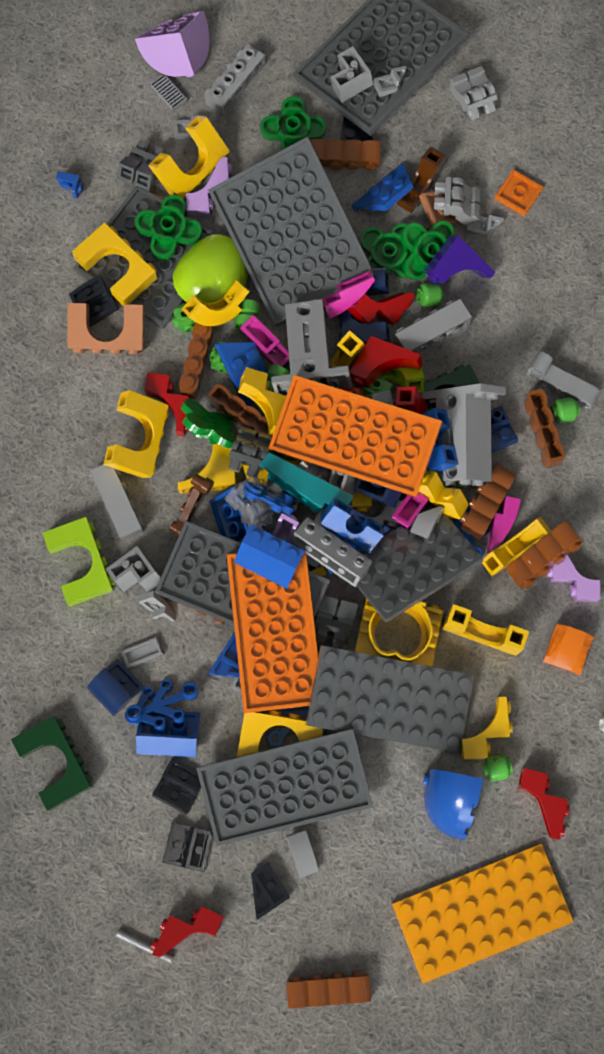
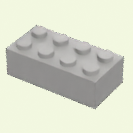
(434, 329)

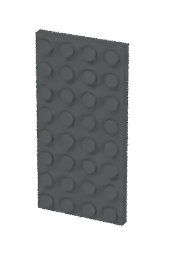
(200, 575)
(389, 699)
(284, 787)

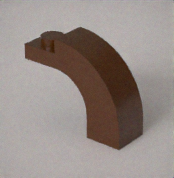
(423, 179)

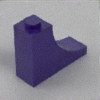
(453, 258)

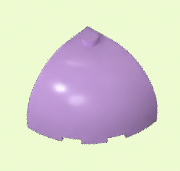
(177, 46)

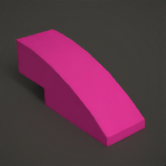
(348, 293)
(265, 342)
(410, 509)
(503, 522)

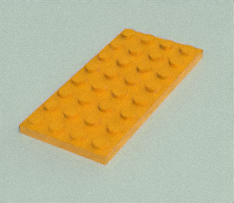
(482, 913)

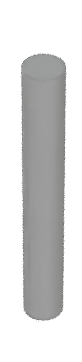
(141, 944)

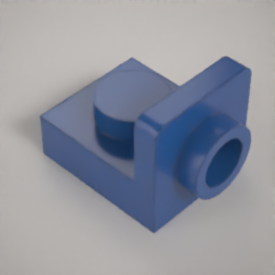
(70, 181)

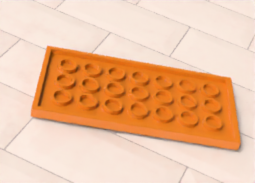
(355, 435)
(273, 638)

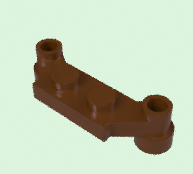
(201, 487)

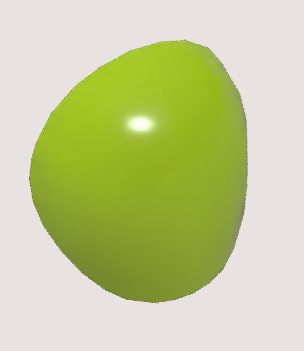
(209, 269)

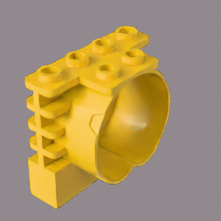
(429, 620)

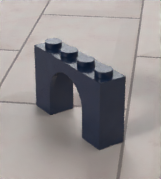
(364, 331)

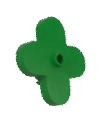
(292, 124)
(168, 227)
(418, 241)
(378, 243)
(207, 424)

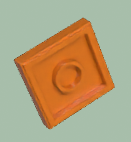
(518, 192)

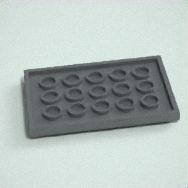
(413, 567)

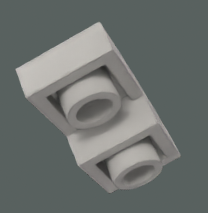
(302, 853)

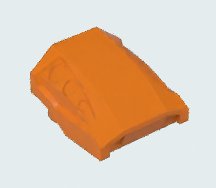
(568, 648)

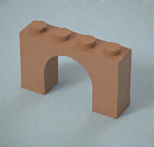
(80, 335)

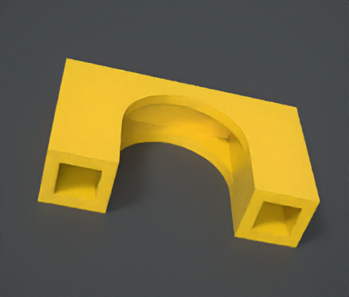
(210, 150)
(105, 242)
(152, 416)
(504, 639)
(258, 722)

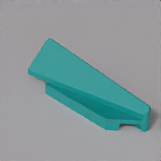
(302, 485)

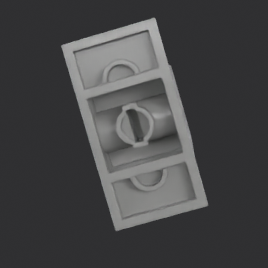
(310, 348)
(470, 431)

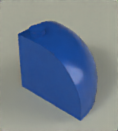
(450, 801)

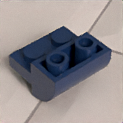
(501, 431)
(115, 687)

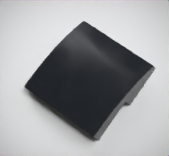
(98, 297)
(173, 779)
(196, 851)

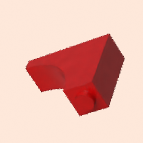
(380, 357)

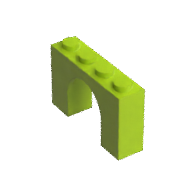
(97, 580)

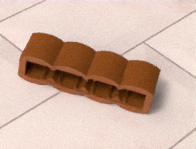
(347, 153)
(194, 363)
(237, 410)
(542, 424)
(487, 503)
(544, 555)
(328, 990)

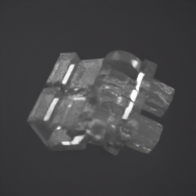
(253, 512)

